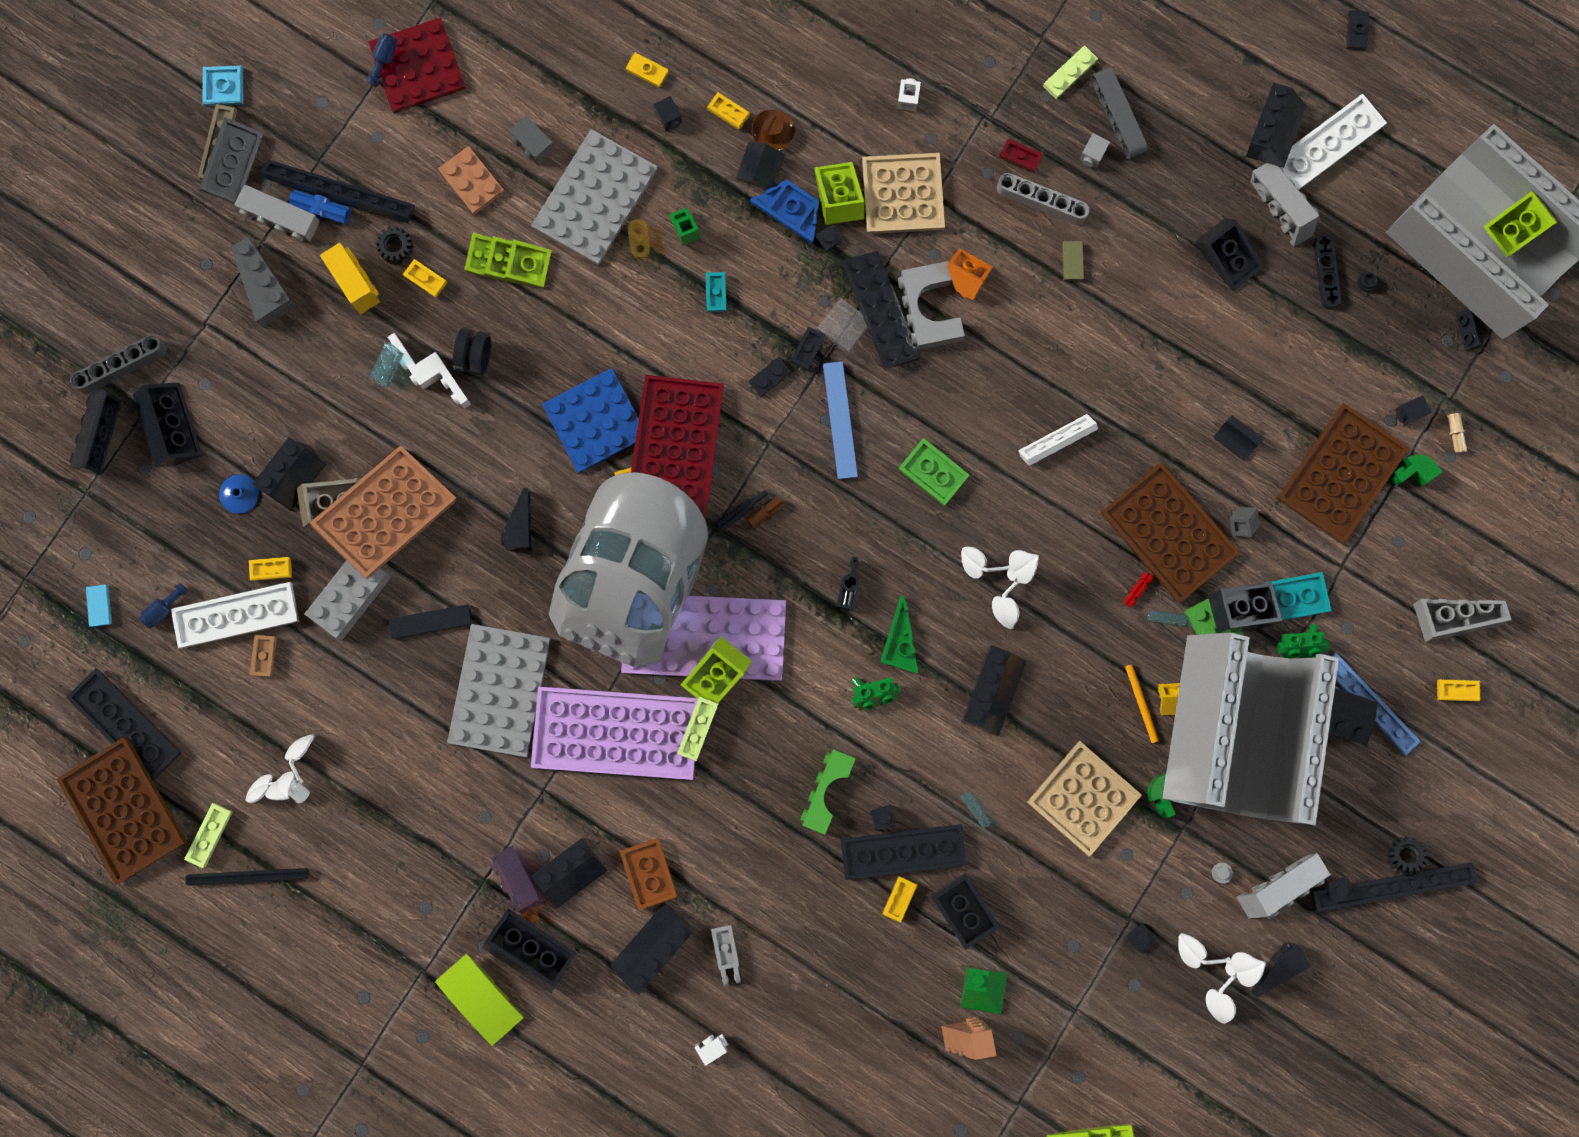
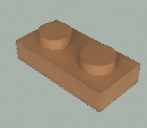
(263, 656)

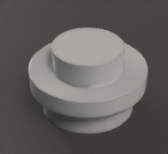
(1222, 873)

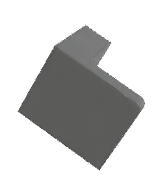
(1244, 521)

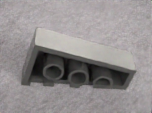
(262, 286)

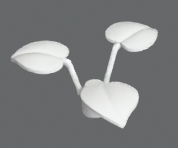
(1020, 570)
(285, 785)
(1241, 966)

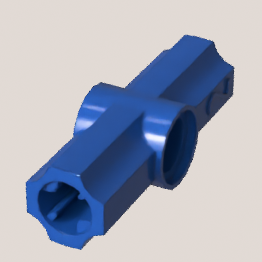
(321, 207)

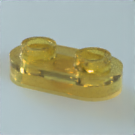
(639, 240)

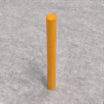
(1142, 703)

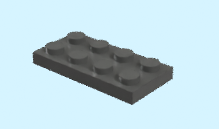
(230, 160)

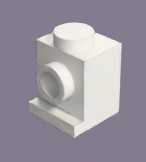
(908, 102)
(712, 1048)

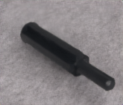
(739, 511)

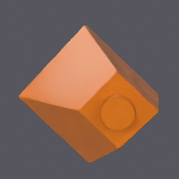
(968, 273)

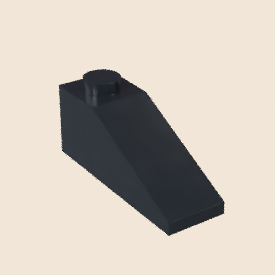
(518, 527)
(1282, 967)

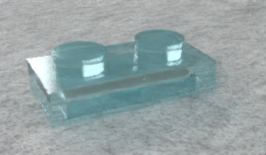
(386, 364)

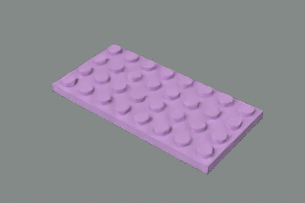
(749, 625)
(611, 733)

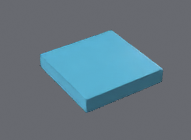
(223, 85)

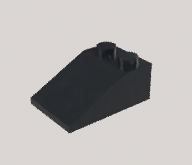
(1229, 253)

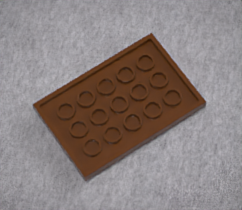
(1342, 473)
(1170, 532)
(121, 810)

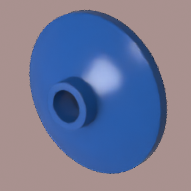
(245, 500)

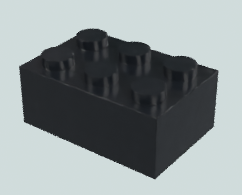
(1244, 607)
(964, 911)

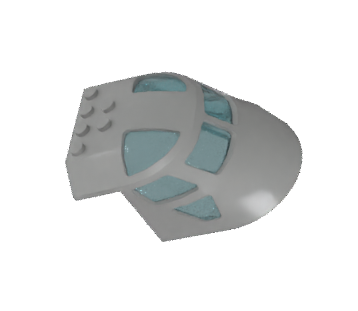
(630, 569)

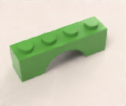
(817, 816)

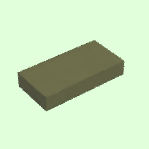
(1072, 260)

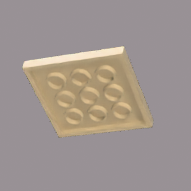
(903, 193)
(1084, 798)

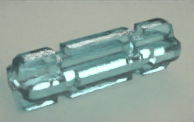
(1167, 617)
(976, 809)

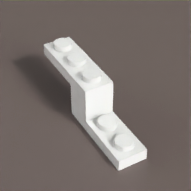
(429, 371)

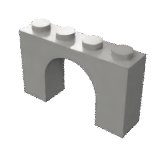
(928, 332)

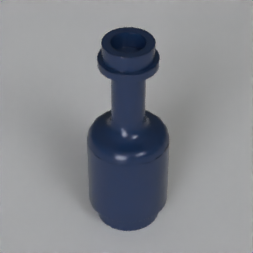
(383, 54)
(160, 609)

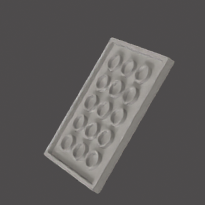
(594, 197)
(499, 690)

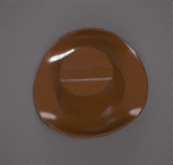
(773, 129)

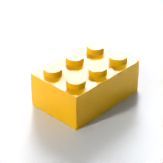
(351, 277)

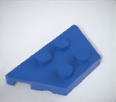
(790, 207)

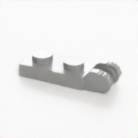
(726, 952)

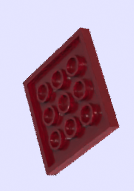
(421, 66)

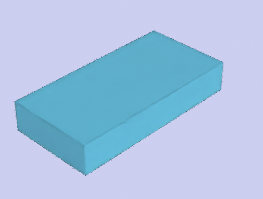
(98, 605)

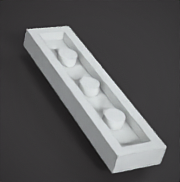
(1058, 439)

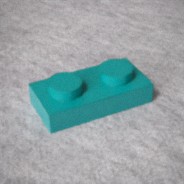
(716, 292)

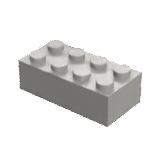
(345, 599)

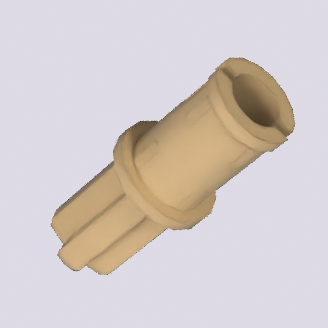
(1457, 432)

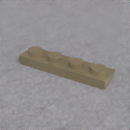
(219, 113)

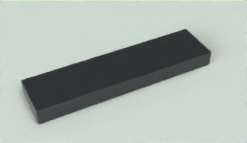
(430, 621)

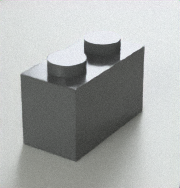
(531, 140)

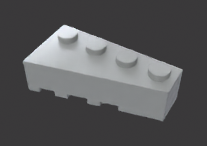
(1286, 202)
(1455, 617)
(1284, 887)

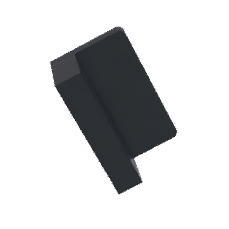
(1237, 438)

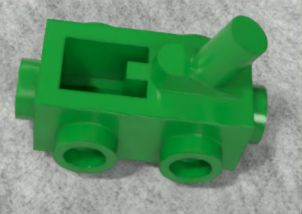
(1303, 644)
(874, 693)

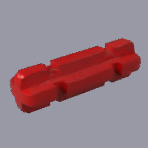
(1138, 590)

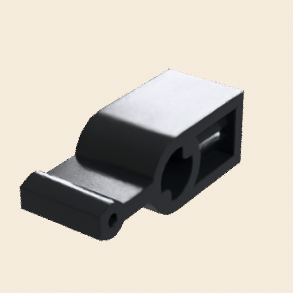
(853, 592)

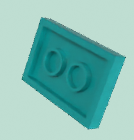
(1301, 596)

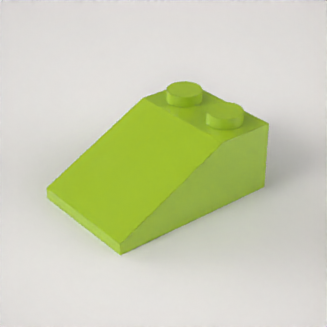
(839, 193)
(1520, 224)
(717, 671)

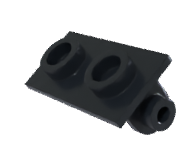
(1468, 326)

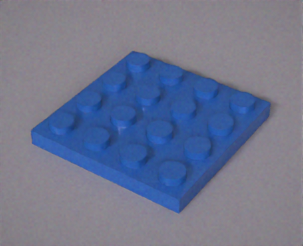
(593, 420)

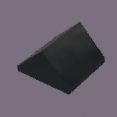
(760, 165)

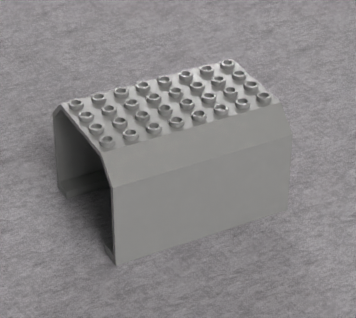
(1449, 240)
(1250, 730)

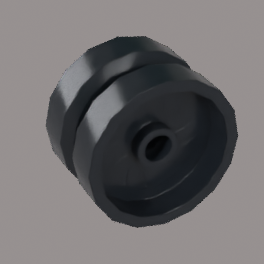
(472, 351)

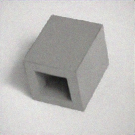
(1094, 151)

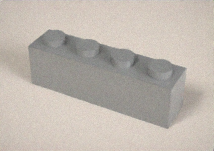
(276, 213)

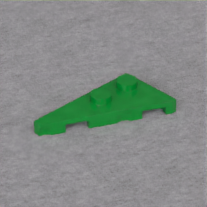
(899, 647)

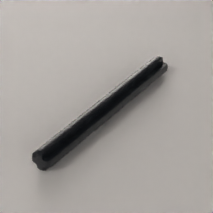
(247, 876)

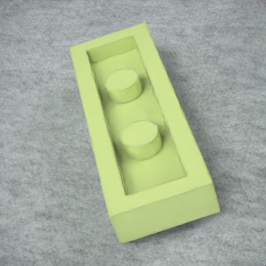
(1070, 72)
(697, 729)
(208, 835)

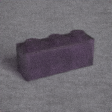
(516, 880)

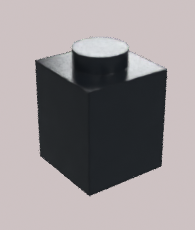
(668, 114)
(1412, 411)
(883, 817)

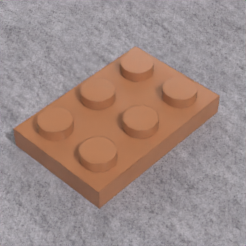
(471, 180)

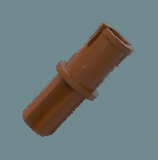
(766, 513)

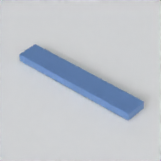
(840, 420)
(1385, 720)

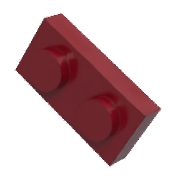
(1021, 155)

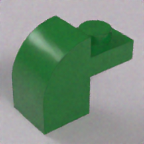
(685, 226)
(1418, 466)
(1155, 792)

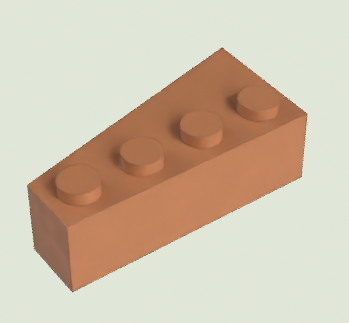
(969, 1038)

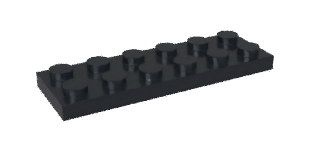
(880, 309)
(118, 718)
(903, 851)

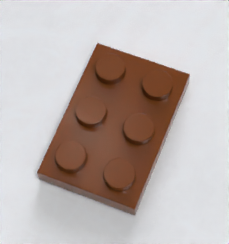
(648, 873)

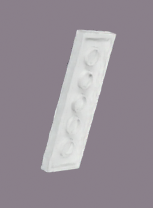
(1332, 141)
(235, 615)

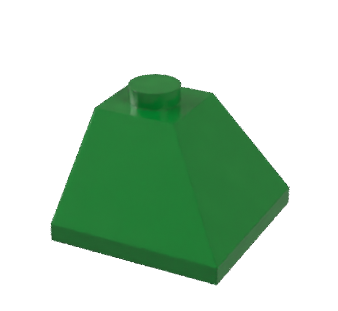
(983, 989)

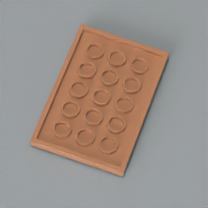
(383, 512)

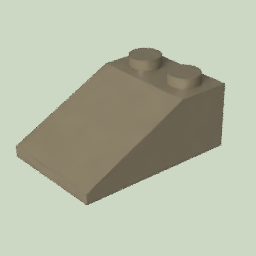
(319, 496)

